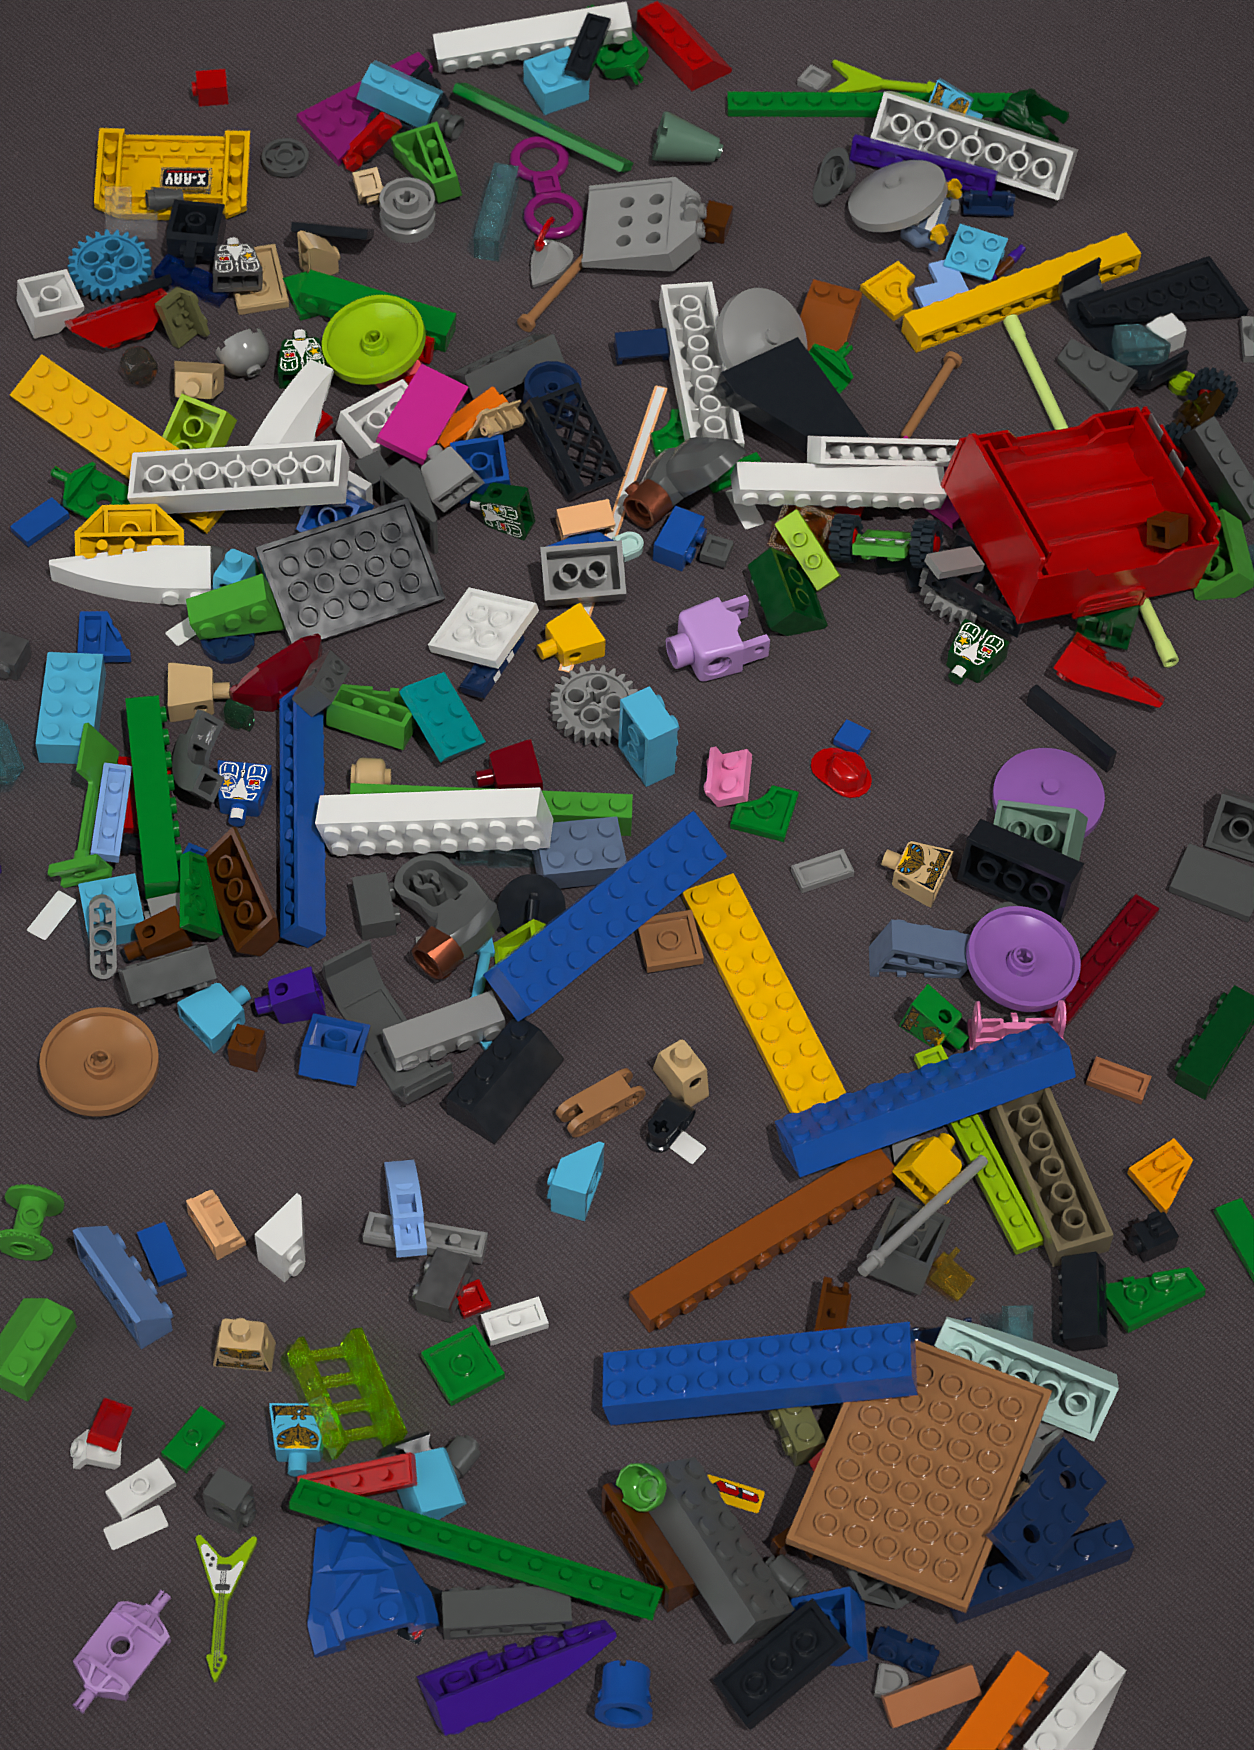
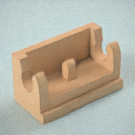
(585, 518)
(214, 1224)

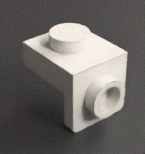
(88, 1453)

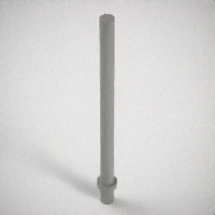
(877, 1257)

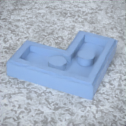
(947, 283)

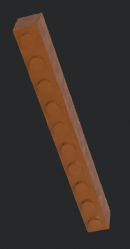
(761, 1239)

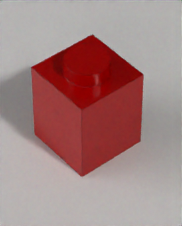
(211, 87)

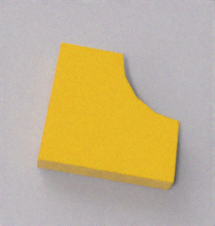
(890, 289)

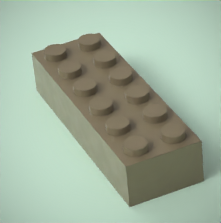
(1051, 1176)

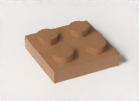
(670, 941)

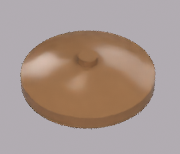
(99, 1061)

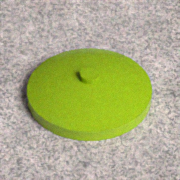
(373, 339)

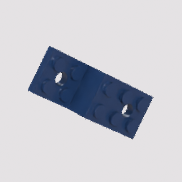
(1046, 1509)

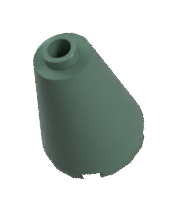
(684, 142)

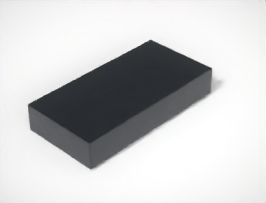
(146, 287)

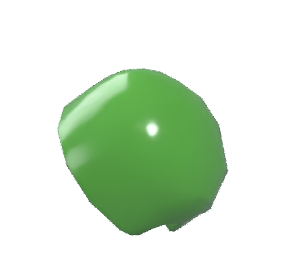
(642, 1486)

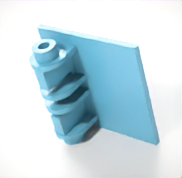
(975, 252)

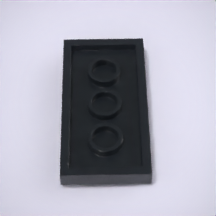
(781, 1664)

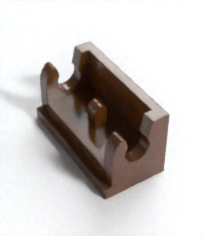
(833, 1306)

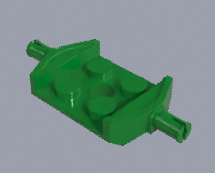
(624, 62)
(834, 364)
(87, 487)

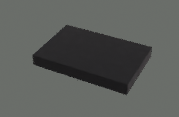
(333, 230)

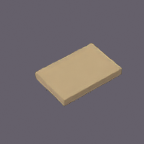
(273, 287)

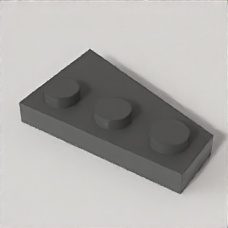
(1099, 374)

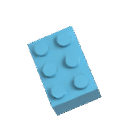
(648, 736)

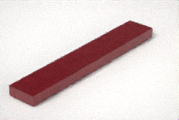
(1107, 954)

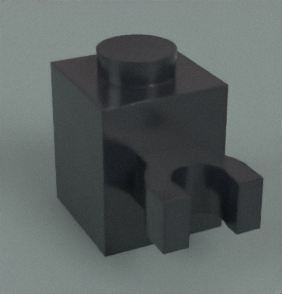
(1153, 1236)

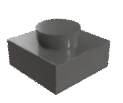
(716, 550)

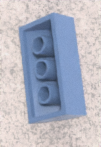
(123, 1284)

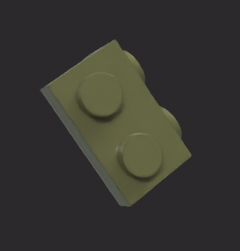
(182, 316)

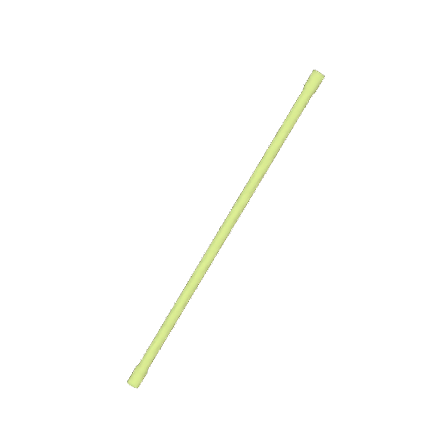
(1017, 334)

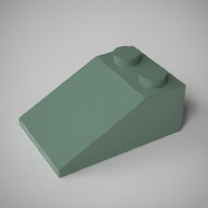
(1050, 826)

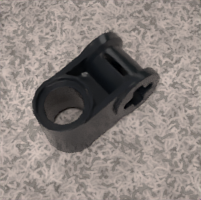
(668, 1124)

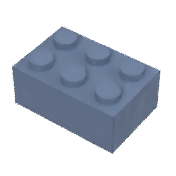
(581, 852)

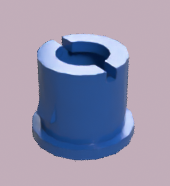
(624, 1695)

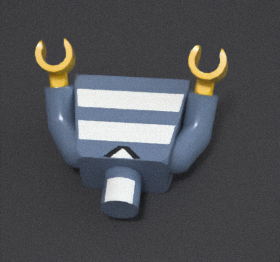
(931, 230)

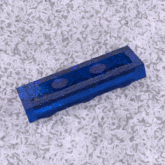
(190, 279)

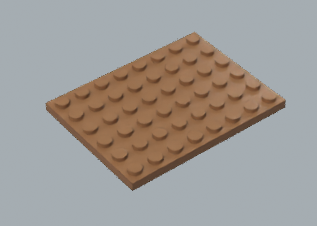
(922, 1477)

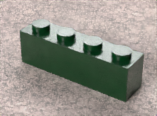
(1217, 1043)

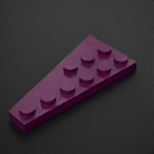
(342, 117)

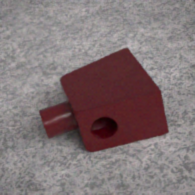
(511, 768)

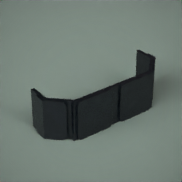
(1086, 282)

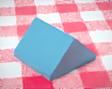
(437, 1487)

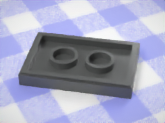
(1215, 882)

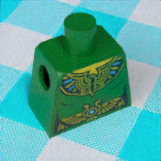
(934, 1020)

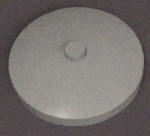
(898, 196)
(756, 323)

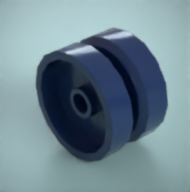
(550, 377)

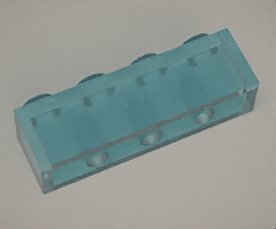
(496, 212)

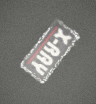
(189, 179)

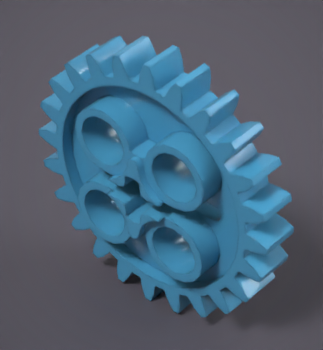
(109, 264)

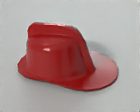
(842, 771)

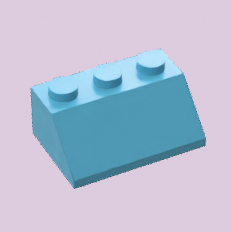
(399, 94)

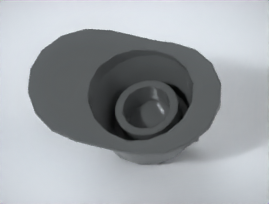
(835, 176)

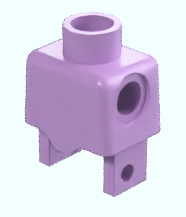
(711, 639)

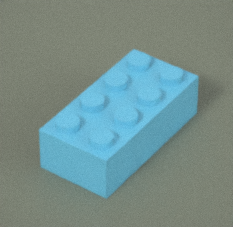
(69, 699)

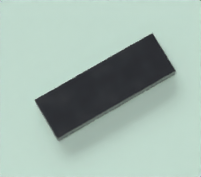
(587, 46)

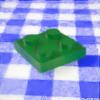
(462, 1365)

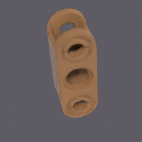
(600, 1103)

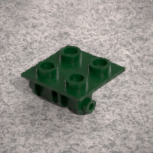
(1109, 627)

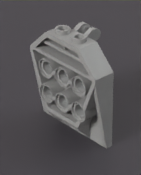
(643, 225)

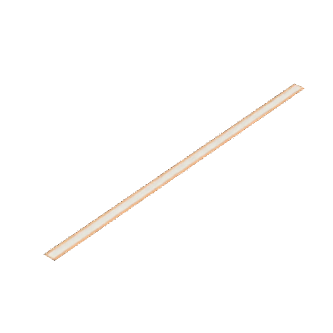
(632, 473)

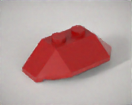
(119, 321)

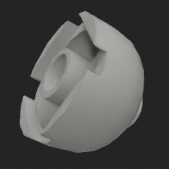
(244, 353)

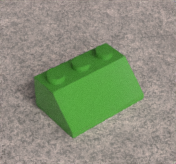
(1231, 566)
(32, 1344)

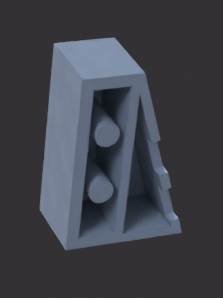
(918, 949)

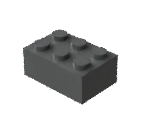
(167, 975)

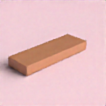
(931, 1695)

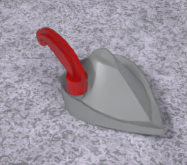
(549, 258)

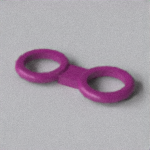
(547, 187)

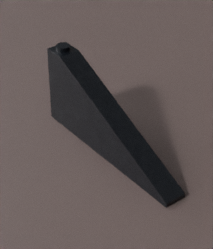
(789, 396)

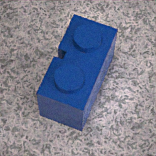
(679, 539)

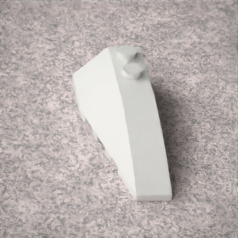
(298, 408)
(152, 576)

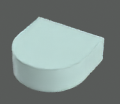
(631, 544)

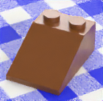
(830, 314)

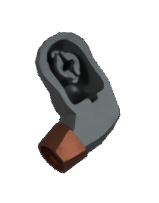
(678, 474)
(454, 907)

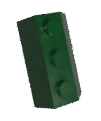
(786, 594)

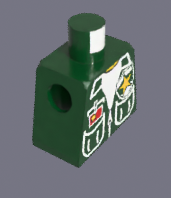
(296, 354)
(506, 509)
(975, 653)

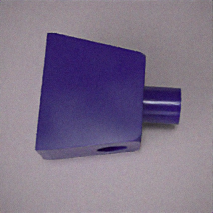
(293, 997)

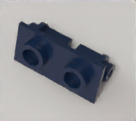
(980, 203)
(892, 1646)

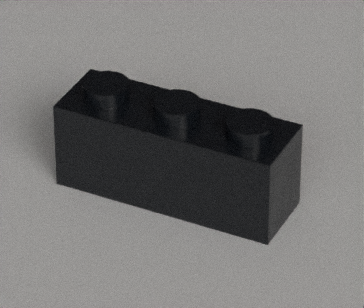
(1083, 1301)

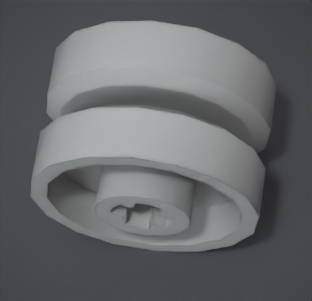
(407, 210)

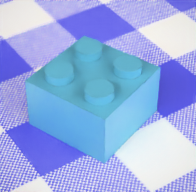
(549, 84)
(127, 903)

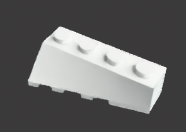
(1082, 1710)

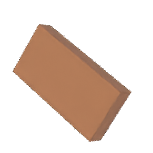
(1118, 1080)

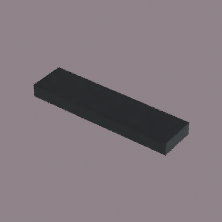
(1071, 728)

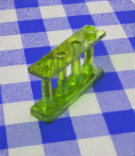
(365, 1375)

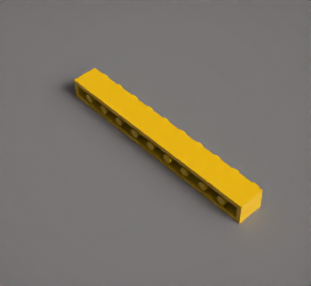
(1014, 293)

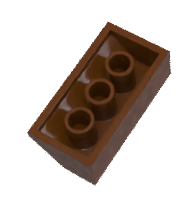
(241, 896)
(648, 1549)

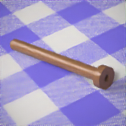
(527, 321)
(952, 361)

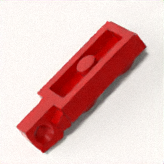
(370, 140)

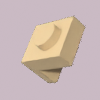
(368, 185)

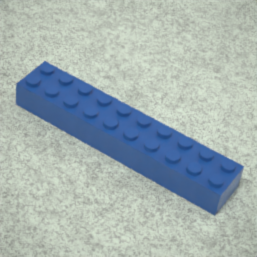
(604, 916)
(924, 1099)
(759, 1373)

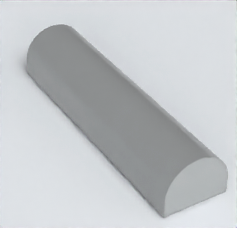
(455, 1239)

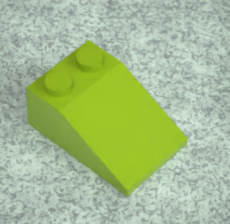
(198, 425)

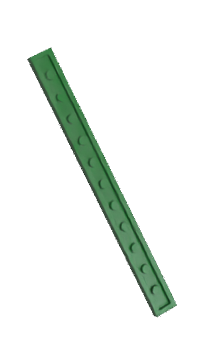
(838, 103)
(476, 1549)

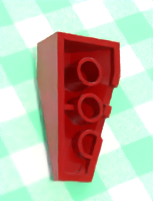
(1087, 666)

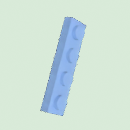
(111, 811)

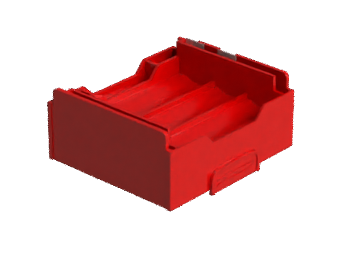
(1070, 511)

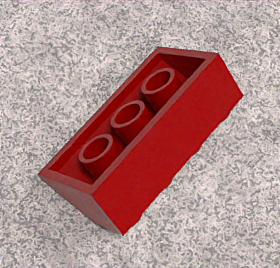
(680, 45)

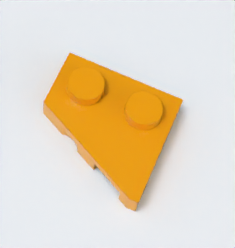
(1162, 1174)

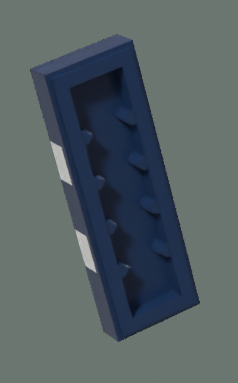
(482, 677)

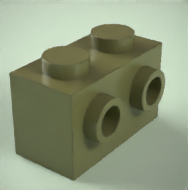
(799, 1433)

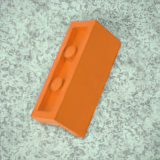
(466, 417)

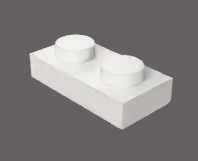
(514, 1321)

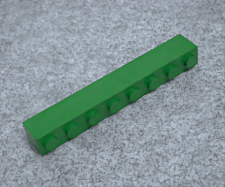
(152, 795)

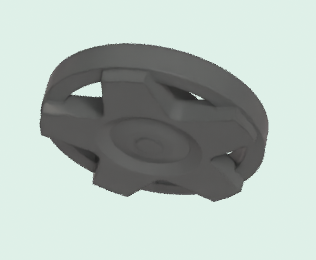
(285, 160)

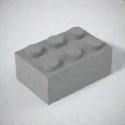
(583, 573)

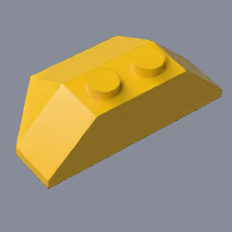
(126, 527)

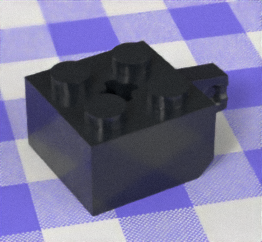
(195, 230)

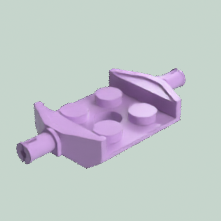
(114, 1674)

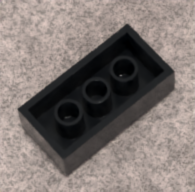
(1020, 870)

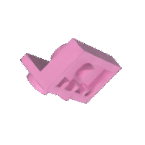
(728, 776)

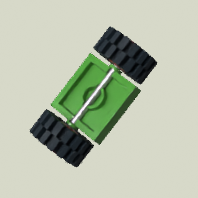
(849, 541)

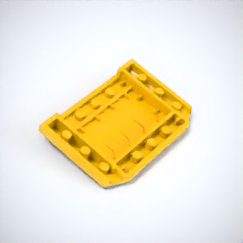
(138, 161)

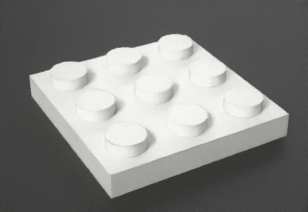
(483, 627)

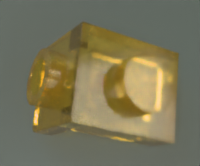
(951, 1276)

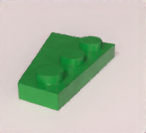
(197, 897)
(1149, 1298)

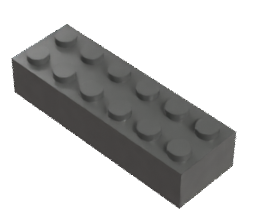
(718, 1554)

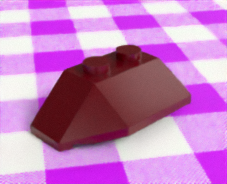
(277, 675)

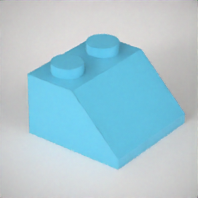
(576, 1181)

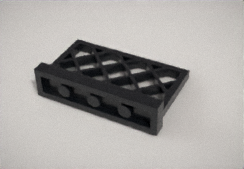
(554, 450)

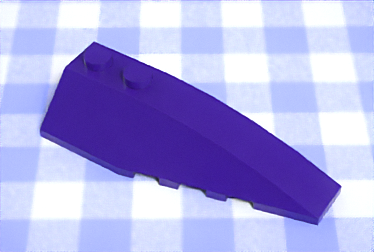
(487, 1686)

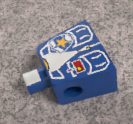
(243, 789)

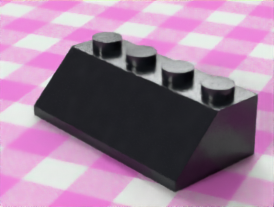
(504, 1080)

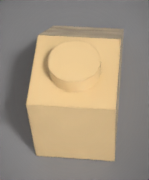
(317, 254)

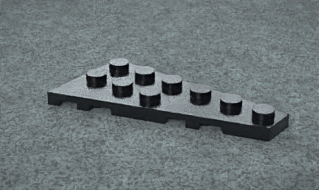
(1187, 291)

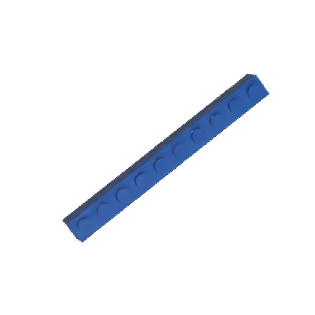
(300, 841)

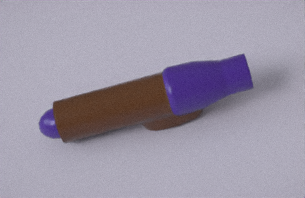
(1009, 261)

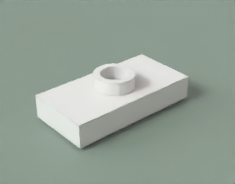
(140, 1488)

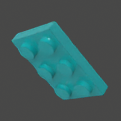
(442, 717)

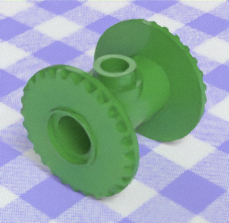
(32, 1205)

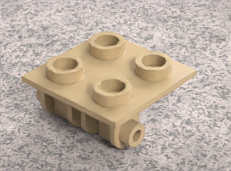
(496, 421)

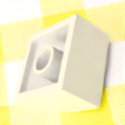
(48, 302)
(282, 1241)

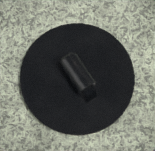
(528, 899)

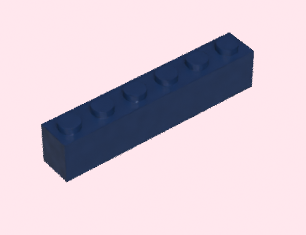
(1077, 1559)

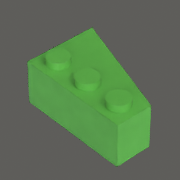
(427, 159)
(234, 609)
(372, 715)

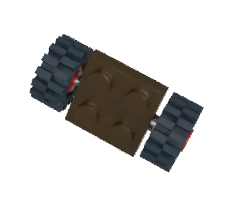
(1210, 396)

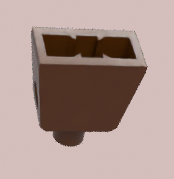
(158, 936)

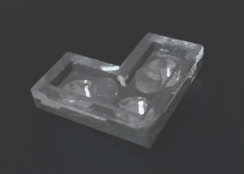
(120, 215)

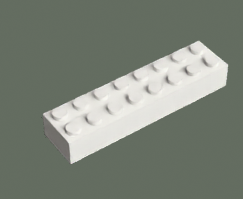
(1017, 156)
(695, 361)
(241, 477)
(435, 821)

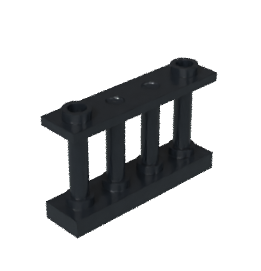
(973, 599)

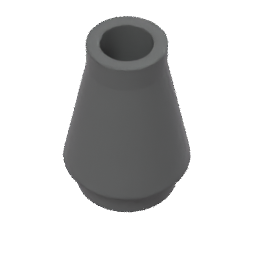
(162, 198)

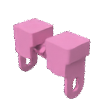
(994, 1029)

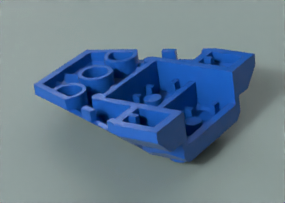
(363, 1590)

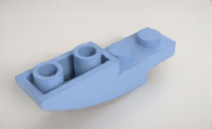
(406, 1208)

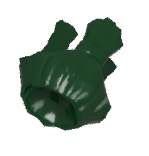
(1026, 111)

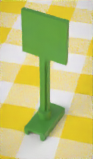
(85, 867)

